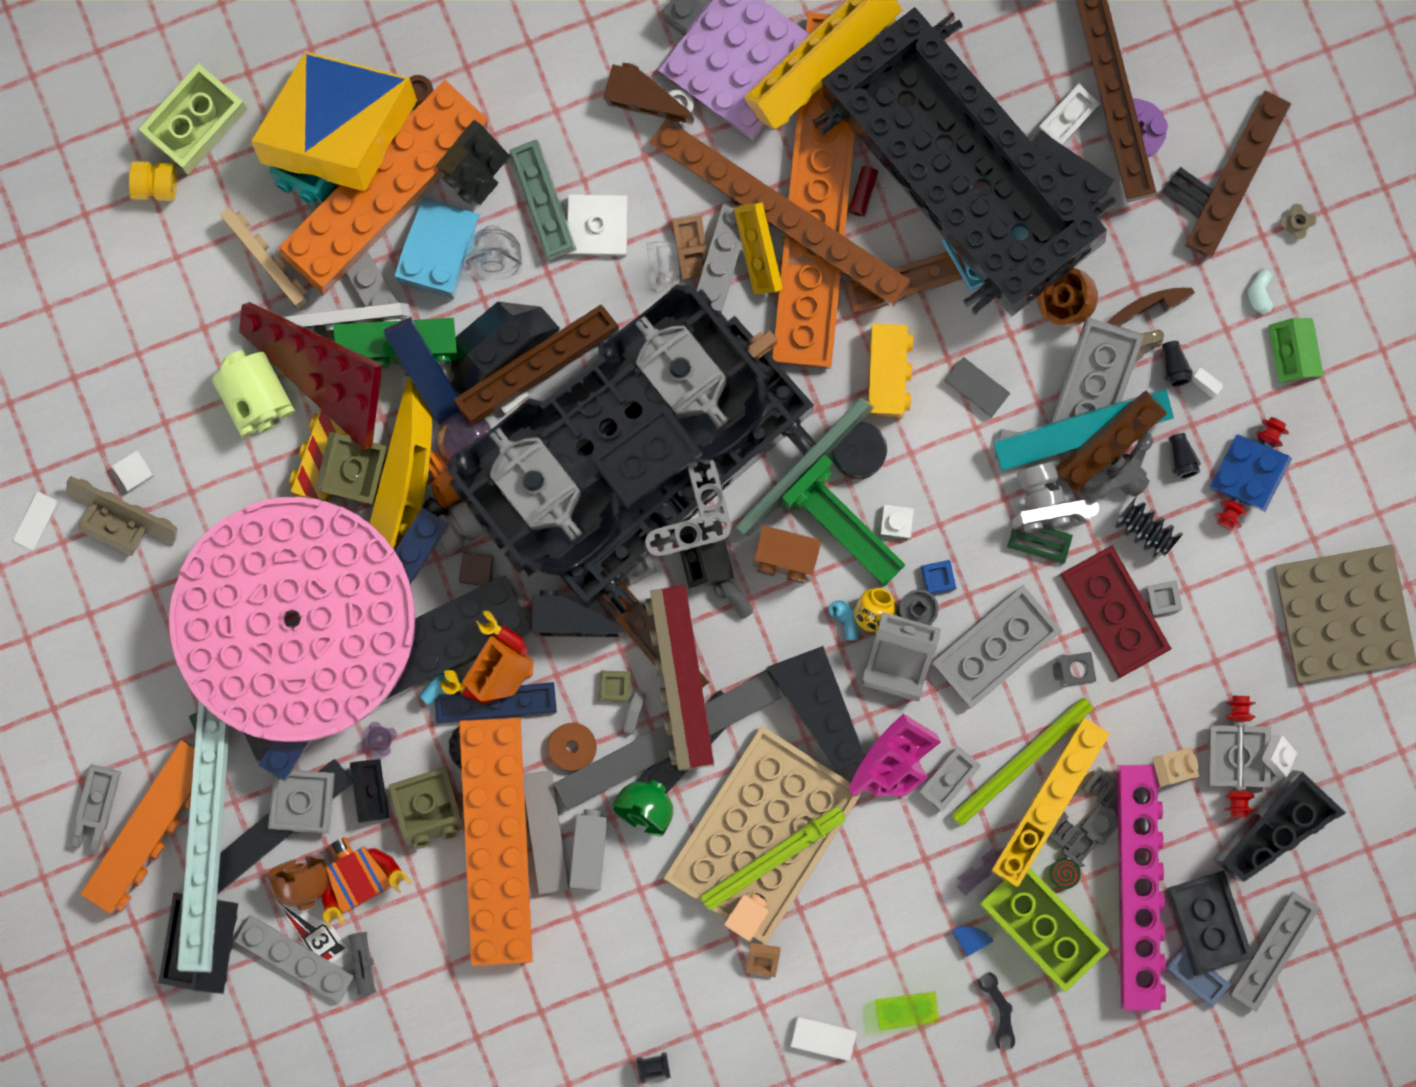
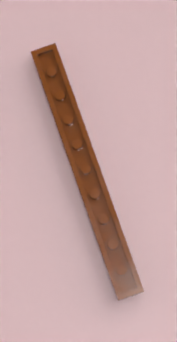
(781, 212)

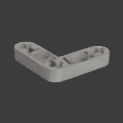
(706, 513)

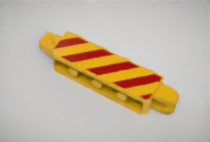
(312, 452)

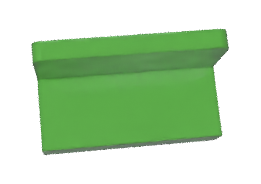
(1295, 349)

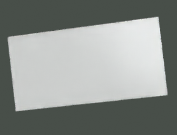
(823, 1038)

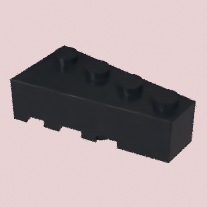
(816, 698)
(1278, 826)

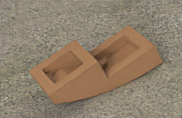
(690, 244)

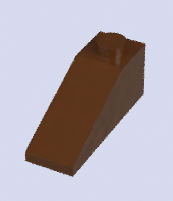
(635, 91)

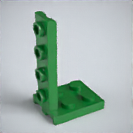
(841, 522)

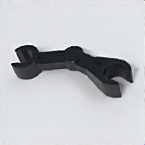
(1004, 1008)

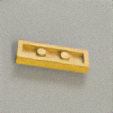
(758, 248)

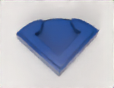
(971, 939)

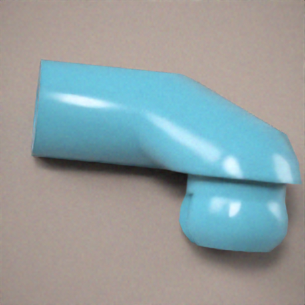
(844, 613)
(434, 689)

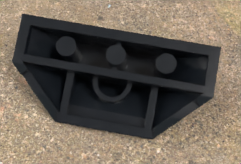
(497, 340)

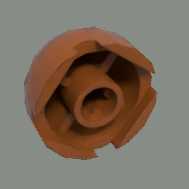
(1069, 299)
(299, 882)

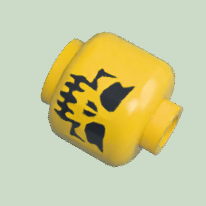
(870, 608)

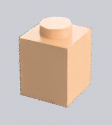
(747, 916)

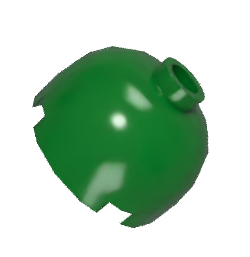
(645, 805)

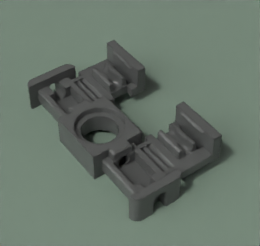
(1074, 838)

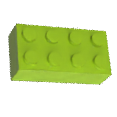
(1044, 929)

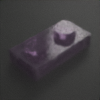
(972, 878)

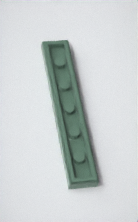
(823, 446)

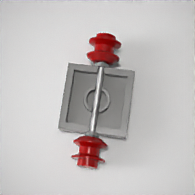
(1238, 755)

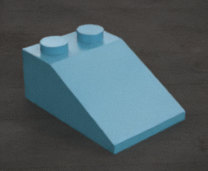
(435, 248)

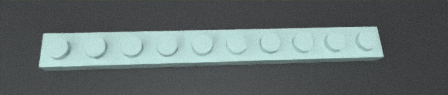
(203, 842)

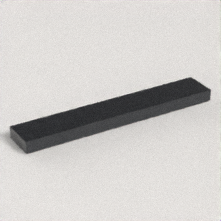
(260, 840)

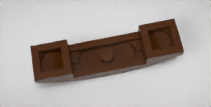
(1167, 298)

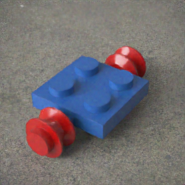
(1251, 473)

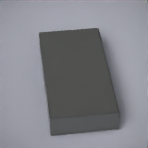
(977, 387)

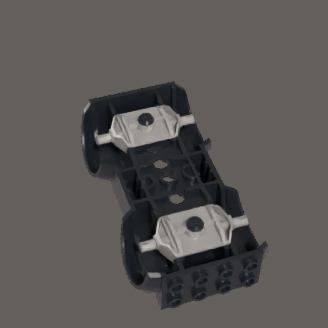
(552, 502)

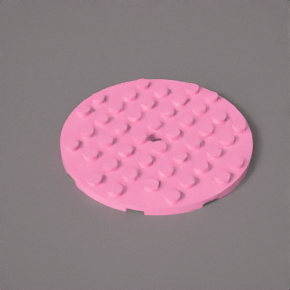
(301, 678)

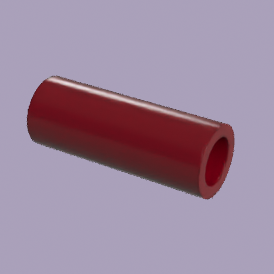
(863, 191)

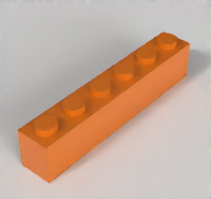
(144, 833)

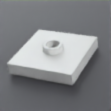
(598, 224)

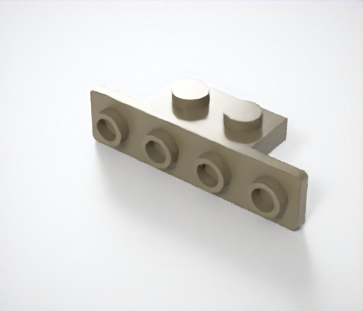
(115, 520)

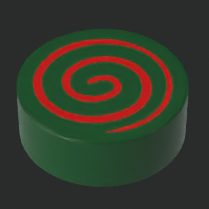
(1065, 873)

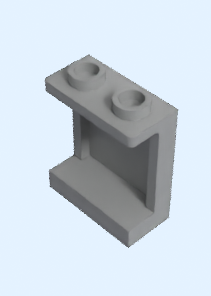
(900, 656)

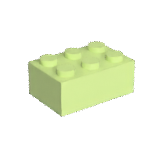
(193, 119)

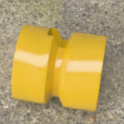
(153, 181)

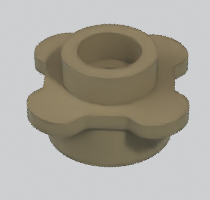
(1292, 227)

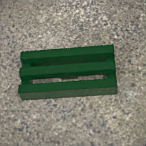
(1040, 553)

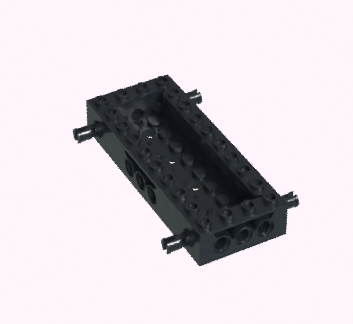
(985, 148)
(675, 500)

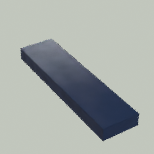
(422, 368)
(528, 700)

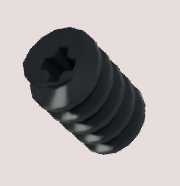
(1147, 529)

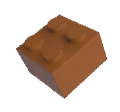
(786, 554)

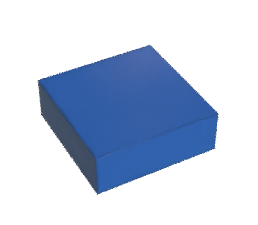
(938, 577)

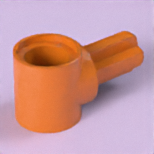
(441, 488)

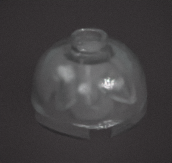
(492, 252)

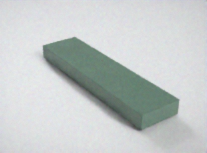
(543, 199)

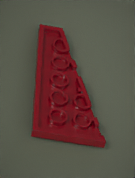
(329, 374)

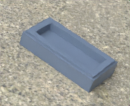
(1206, 986)

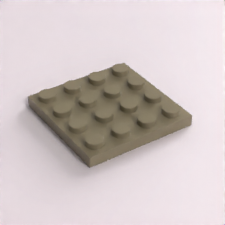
(1344, 614)

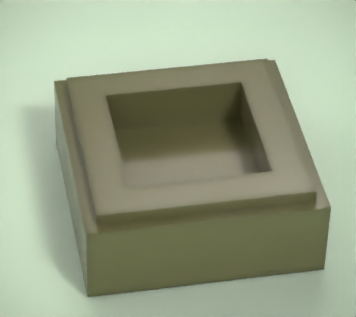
(615, 686)

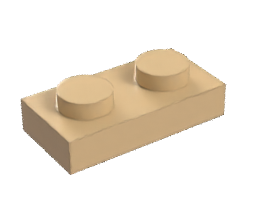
(1176, 766)

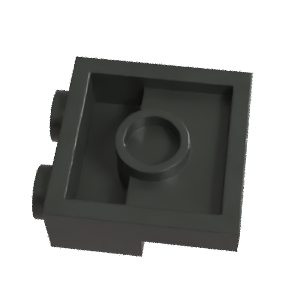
(473, 163)

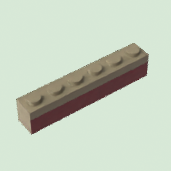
(681, 678)

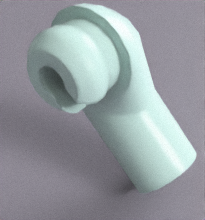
(1257, 292)

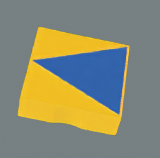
(334, 120)

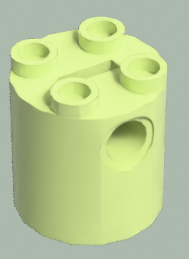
(251, 392)

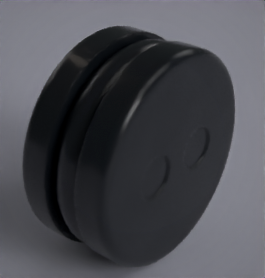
(861, 452)

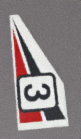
(315, 933)

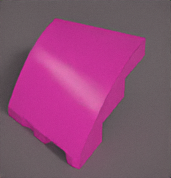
(893, 760)

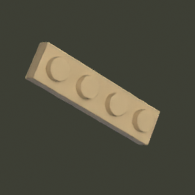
(257, 247)

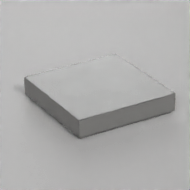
(302, 802)

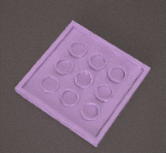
(729, 54)

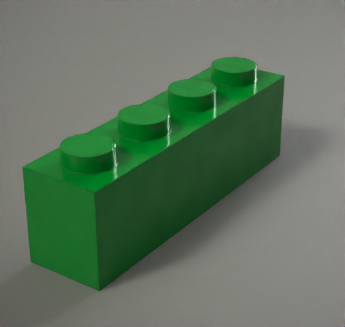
(371, 342)

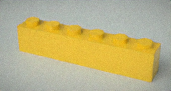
(819, 54)

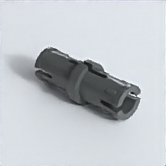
(365, 985)

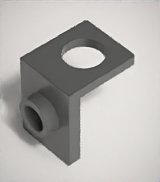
(1062, 671)

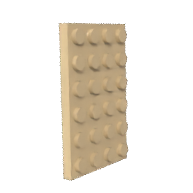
(758, 807)

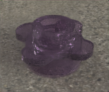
(371, 741)

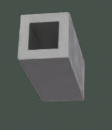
(588, 850)

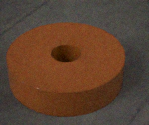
(558, 746)

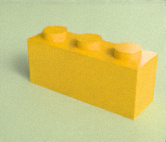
(889, 370)

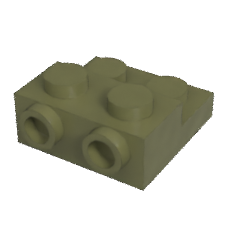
(349, 469)
(426, 808)

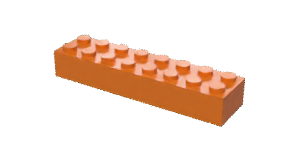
(356, 219)
(496, 841)

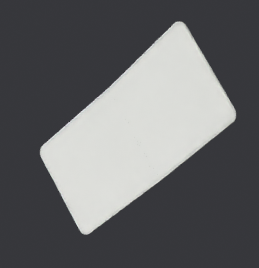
(35, 520)

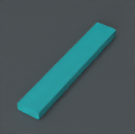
(1063, 434)

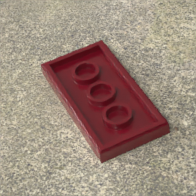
(1115, 611)

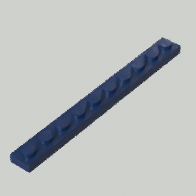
(413, 553)

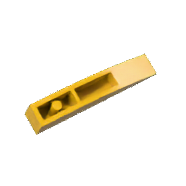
(405, 468)
(1050, 801)

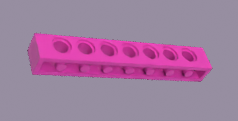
(1130, 933)

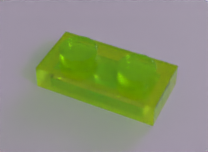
(907, 1010)

